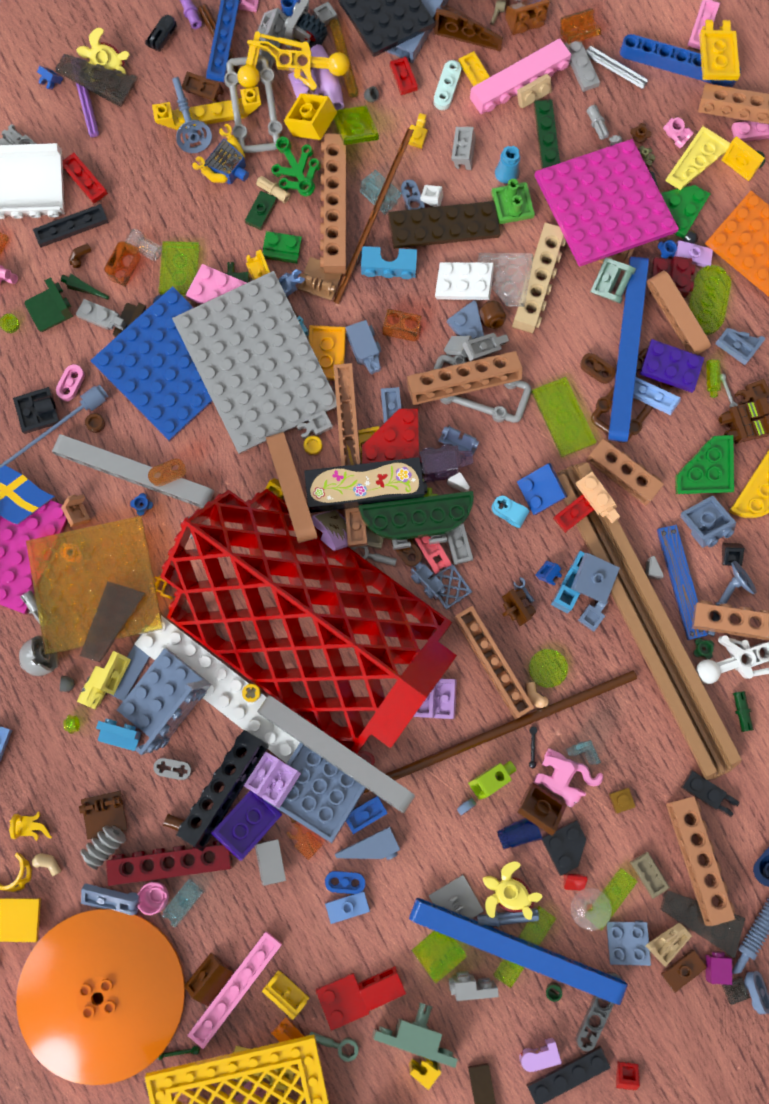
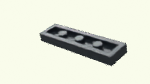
(70, 225)
(568, 1076)

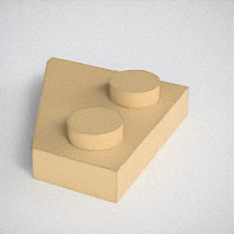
(669, 943)

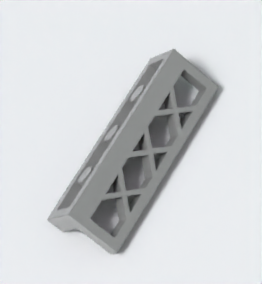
(271, 27)

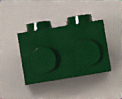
(49, 307)

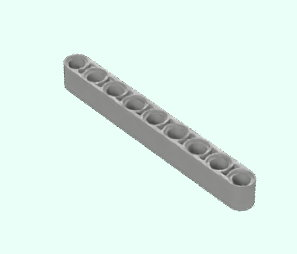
(129, 470)
(336, 754)

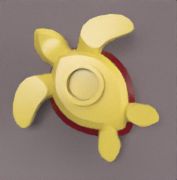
(103, 53)
(510, 893)

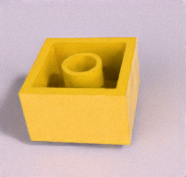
(310, 116)

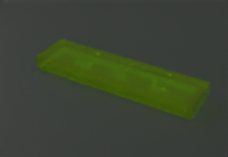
(534, 933)

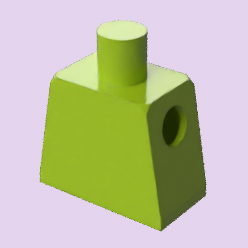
(487, 784)

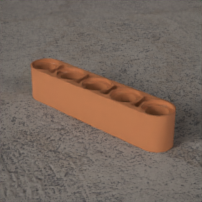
(678, 313)

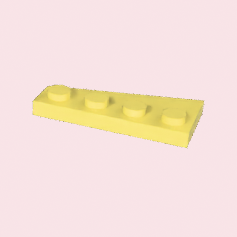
(698, 156)

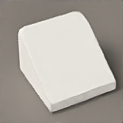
(432, 195)
(458, 482)

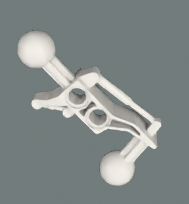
(710, 671)

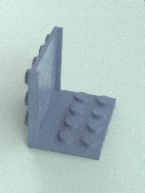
(163, 699)

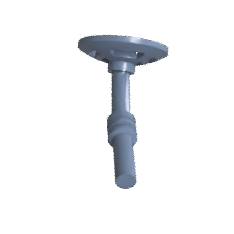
(191, 130)
(740, 579)

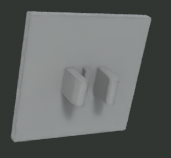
(458, 898)

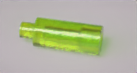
(713, 377)

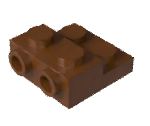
(542, 808)

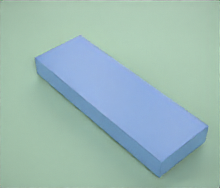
(655, 396)

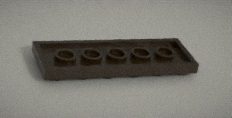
(443, 224)

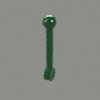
(195, 1050)

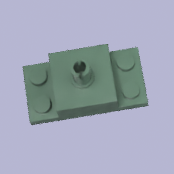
(417, 1038)

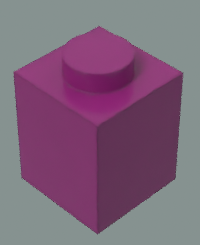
(718, 968)

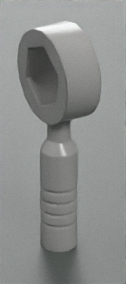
(377, 557)

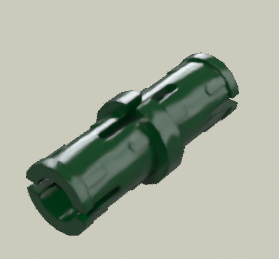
(743, 711)

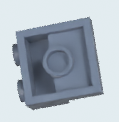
(709, 522)

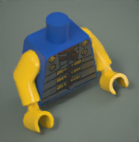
(225, 162)

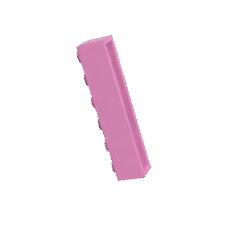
(505, 84)

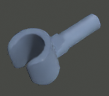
(528, 596)

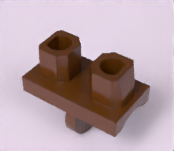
(515, 607)

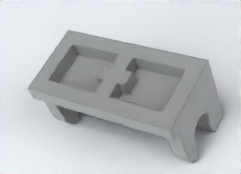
(463, 147)
(270, 862)

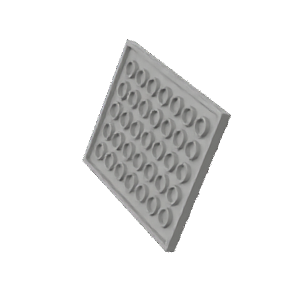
(255, 361)

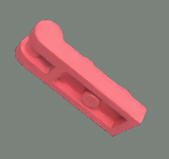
(432, 551)

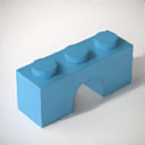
(403, 266)
(565, 596)

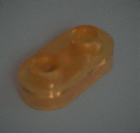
(167, 474)

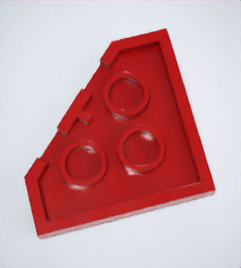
(394, 439)

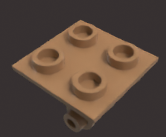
(317, 281)

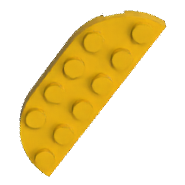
(754, 498)

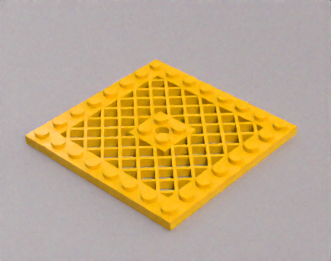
(243, 1064)

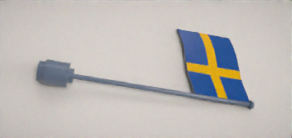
(18, 494)

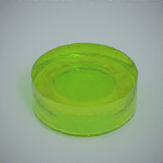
(9, 323)

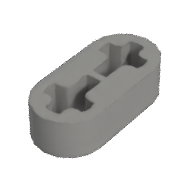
(171, 773)

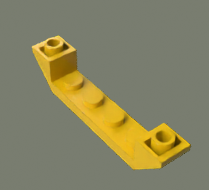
(208, 113)

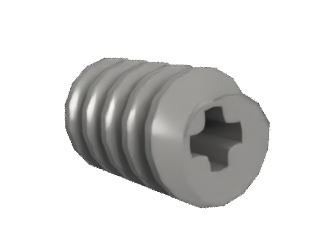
(103, 847)

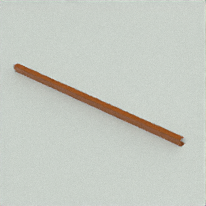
(373, 215)

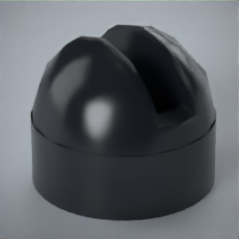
(691, 237)

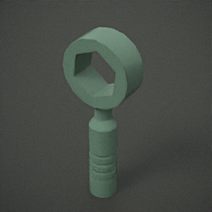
(330, 1043)

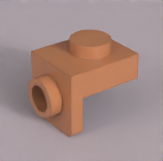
(75, 511)

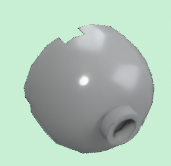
(34, 660)

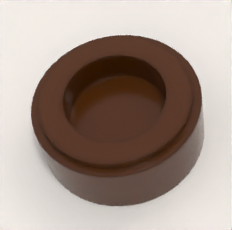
(95, 423)

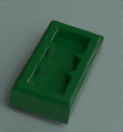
(260, 210)

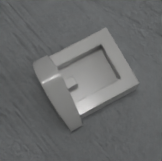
(455, 346)

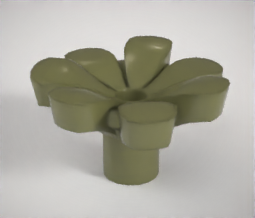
(646, 155)

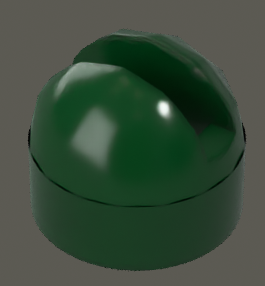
(552, 995)

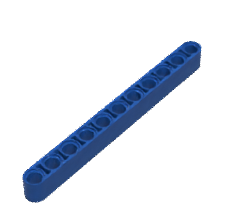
(628, 351)
(518, 951)

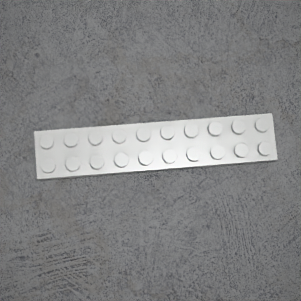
(226, 686)

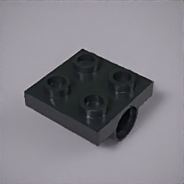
(36, 410)

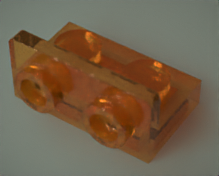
(579, 26)

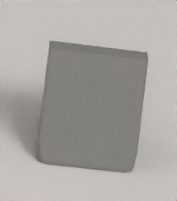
(653, 569)

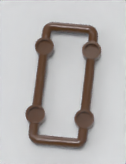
(604, 404)

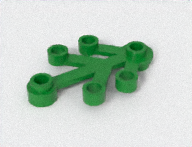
(297, 168)

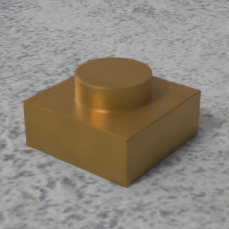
(622, 800)

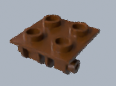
(103, 811)

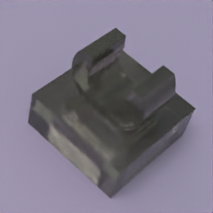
(736, 992)

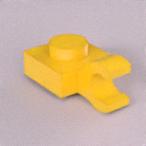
(419, 134)

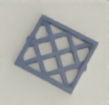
(457, 599)

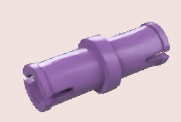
(190, 12)

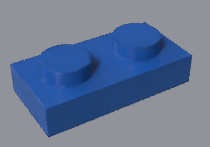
(366, 814)

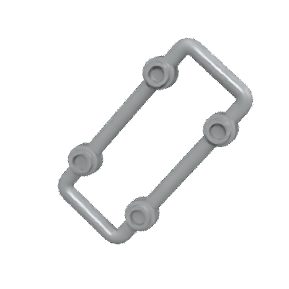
(240, 130)
(498, 413)

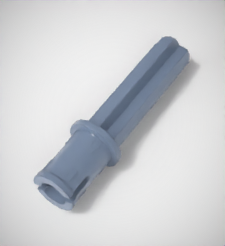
(506, 918)

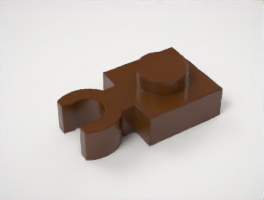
(754, 391)

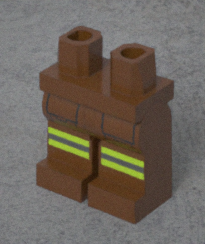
(747, 421)

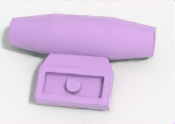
(326, 82)

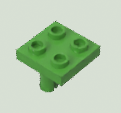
(513, 202)

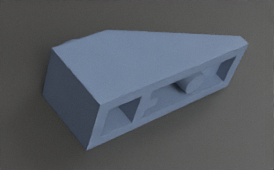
(373, 847)

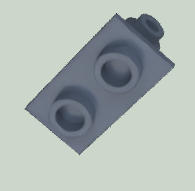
(451, 436)
(431, 587)

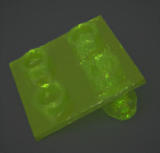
(439, 955)

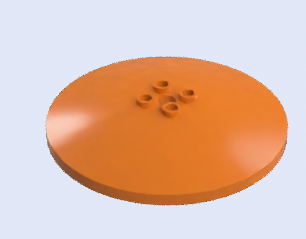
(140, 986)

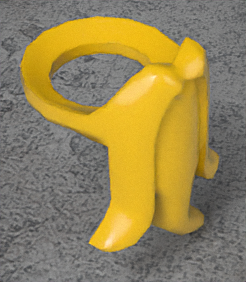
(24, 826)

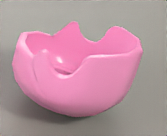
(153, 898)

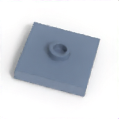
(595, 578)

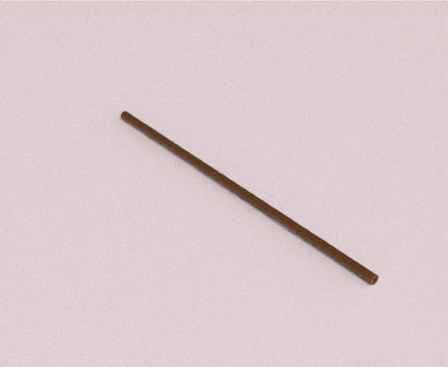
(509, 727)

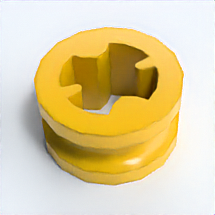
(245, 693)

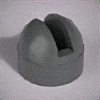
(371, 94)
(66, 684)

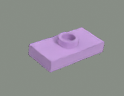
(700, 255)

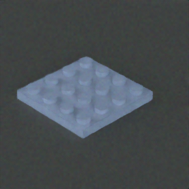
(321, 794)

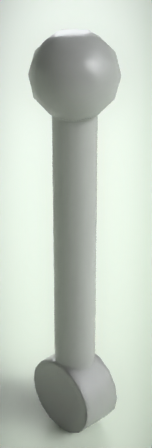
(723, 379)

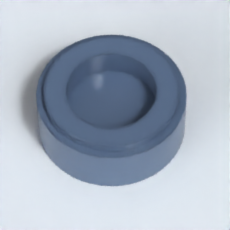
(465, 807)

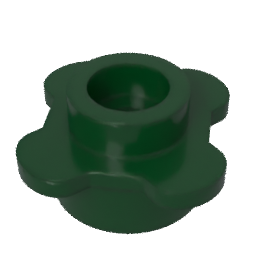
(708, 648)

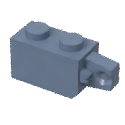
(364, 346)

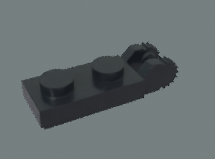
(708, 793)

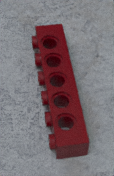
(118, 875)

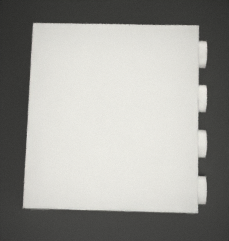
(31, 181)

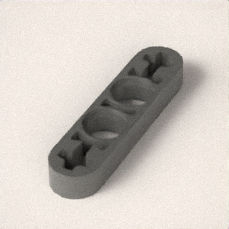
(594, 1009)

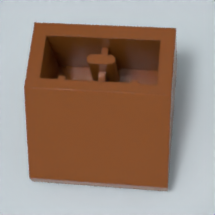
(526, 15)

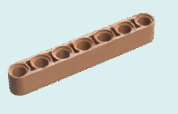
(291, 488)

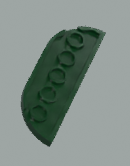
(418, 515)

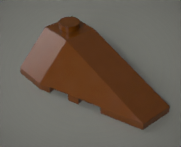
(458, 26)

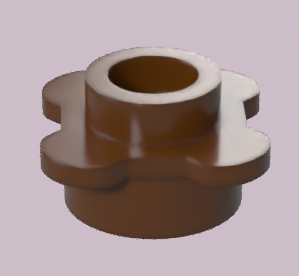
(638, 137)

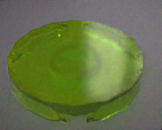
(548, 668)

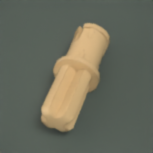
(273, 189)

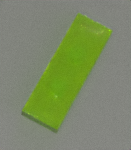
(618, 890)

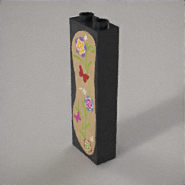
(364, 484)

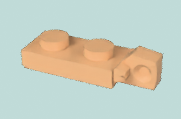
(598, 497)

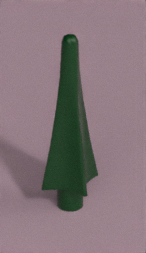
(76, 284)

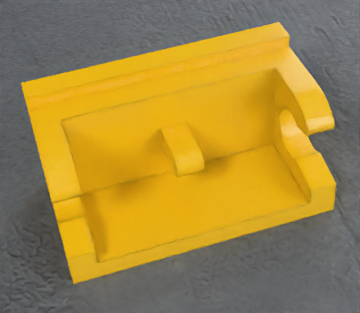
(257, 266)
(285, 994)
(426, 1072)

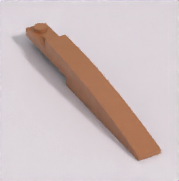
(349, 435)

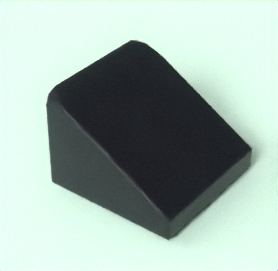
(732, 552)

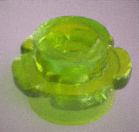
(71, 724)

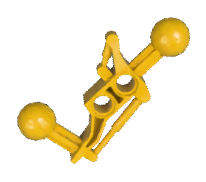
(249, 75)

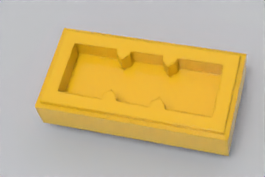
(473, 68)

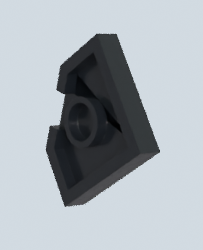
(565, 847)

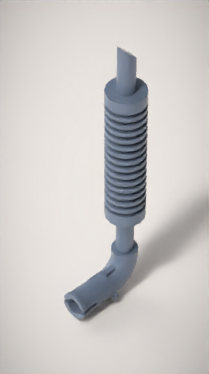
(754, 939)

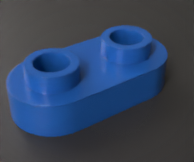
(345, 879)

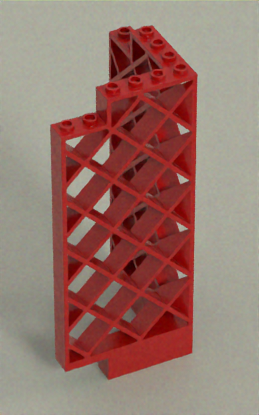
(296, 601)

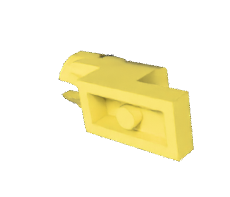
(103, 680)

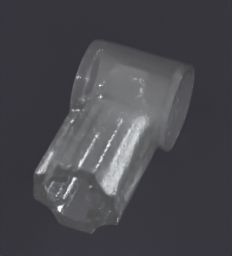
(146, 247)

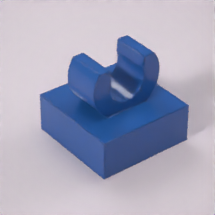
(49, 76)
(548, 572)

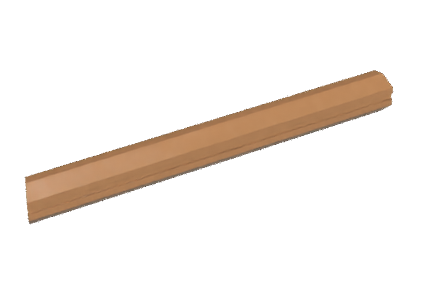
(656, 638)

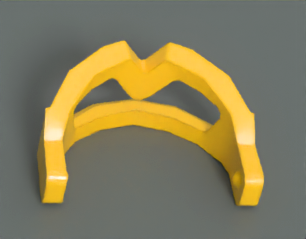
(21, 882)

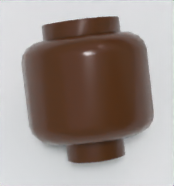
(492, 314)

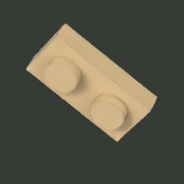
(534, 90)

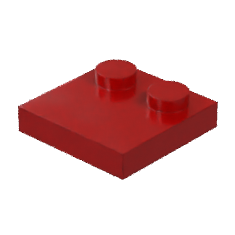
(342, 1001)

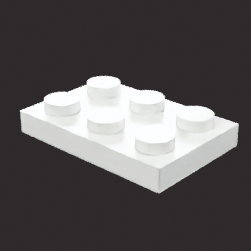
(464, 281)

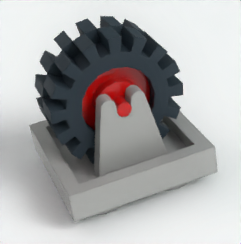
(304, 26)

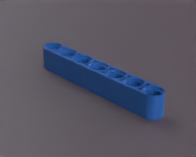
(666, 58)

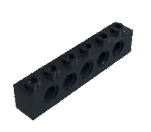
(222, 800)

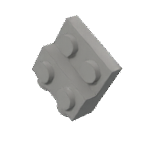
(466, 988)

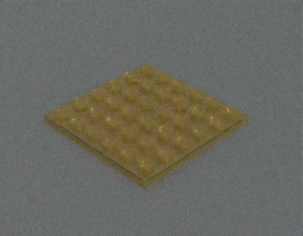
(73, 572)

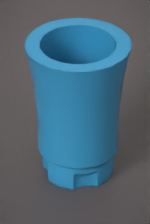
(508, 165)

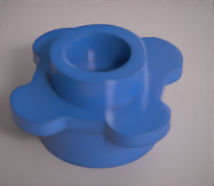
(670, 245)
(142, 498)

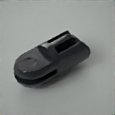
(161, 33)

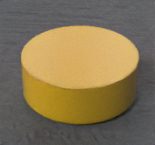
(313, 445)

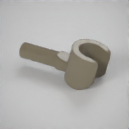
(500, 7)

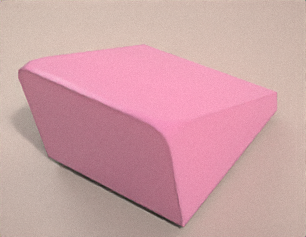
(248, 5)

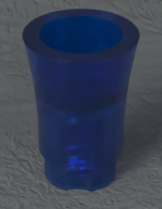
(519, 834)

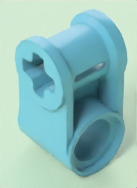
(511, 512)

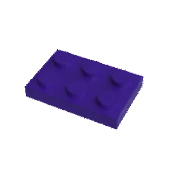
(671, 365)
(246, 824)

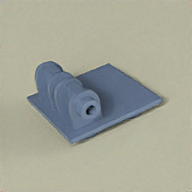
(628, 943)

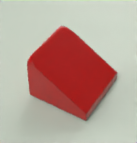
(574, 881)
(627, 1076)

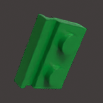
(282, 247)

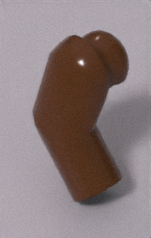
(76, 254)

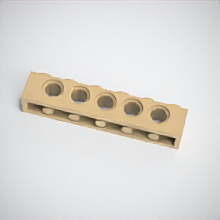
(553, 236)

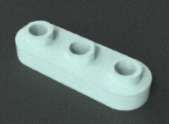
(447, 90)

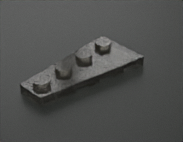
(102, 81)
(110, 618)
(687, 912)

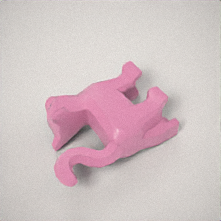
(563, 772)

